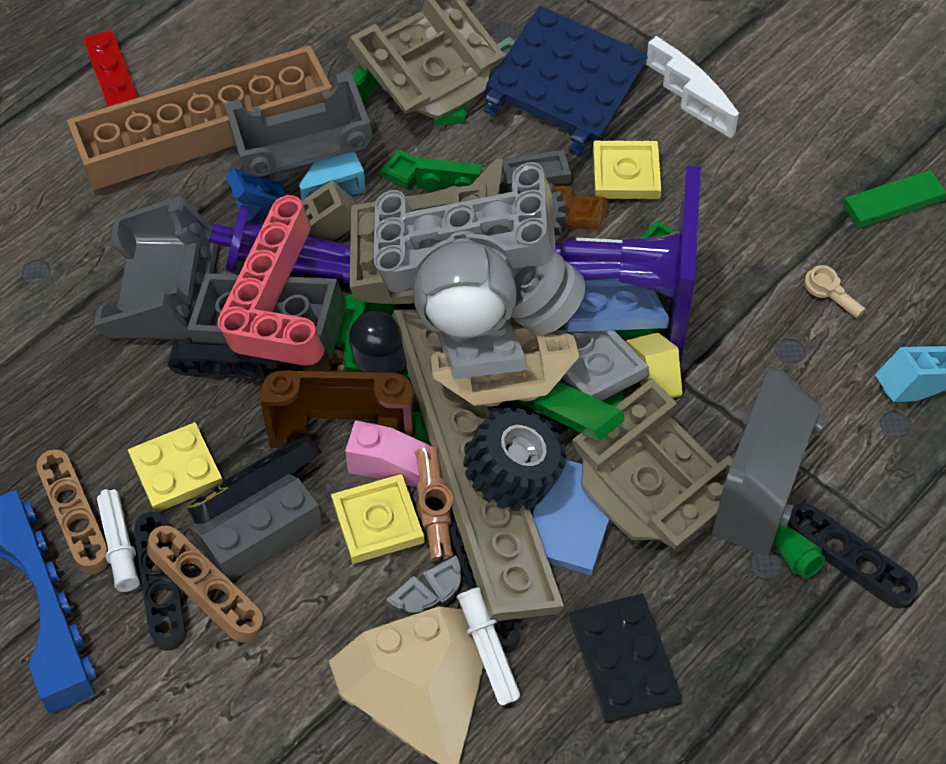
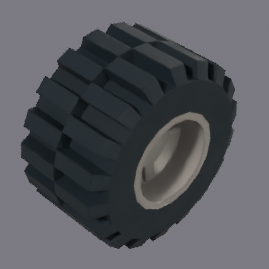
(514, 459)

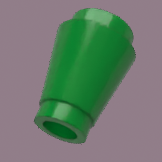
(798, 552)

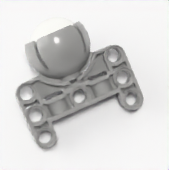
(463, 252)

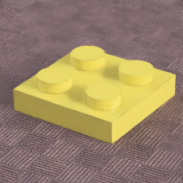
(626, 169)
(175, 467)
(377, 518)

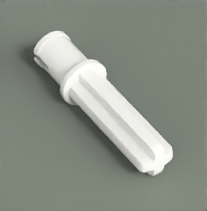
(120, 552)
(489, 646)

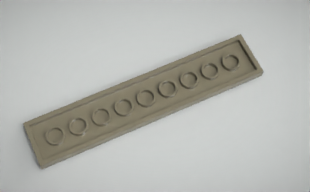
(498, 542)

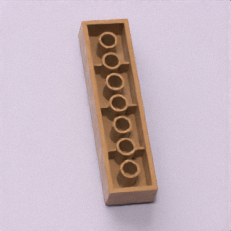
(190, 117)

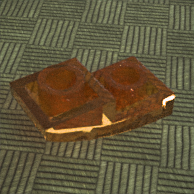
(583, 211)

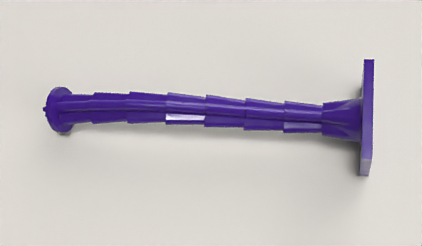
(652, 263)

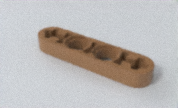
(69, 512)
(199, 586)

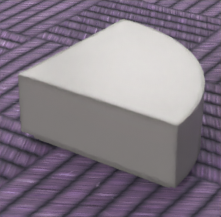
(444, 580)
(412, 598)

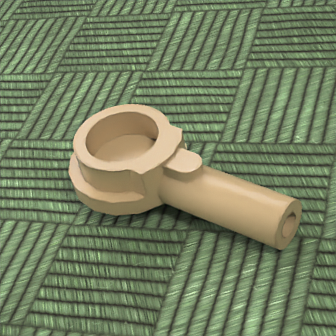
(824, 283)

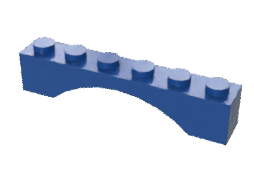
(56, 662)

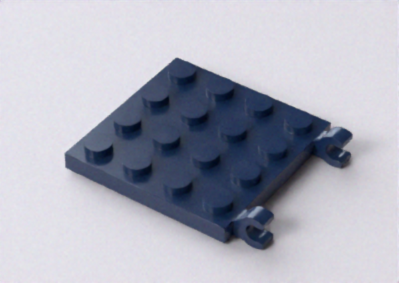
(566, 76)

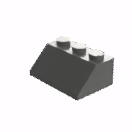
(258, 527)

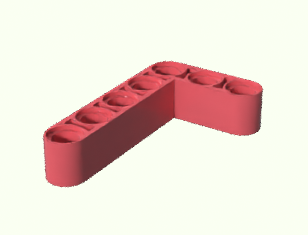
(248, 313)

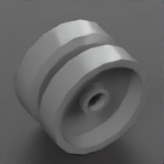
(547, 295)

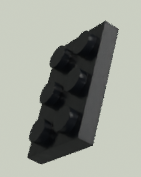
(625, 658)

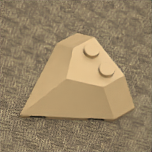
(546, 363)
(415, 680)

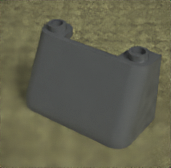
(301, 134)
(162, 274)

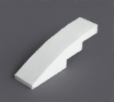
(698, 91)

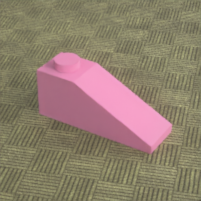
(382, 453)

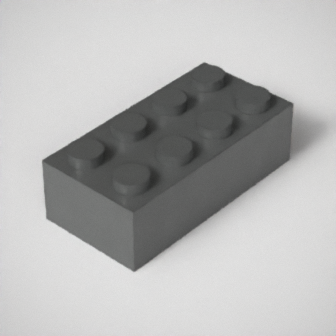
(303, 297)

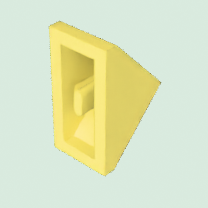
(662, 361)

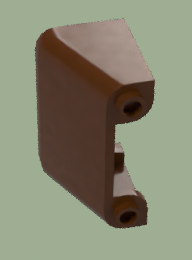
(296, 396)

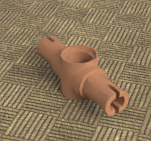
(435, 522)

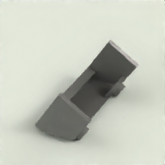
(767, 464)

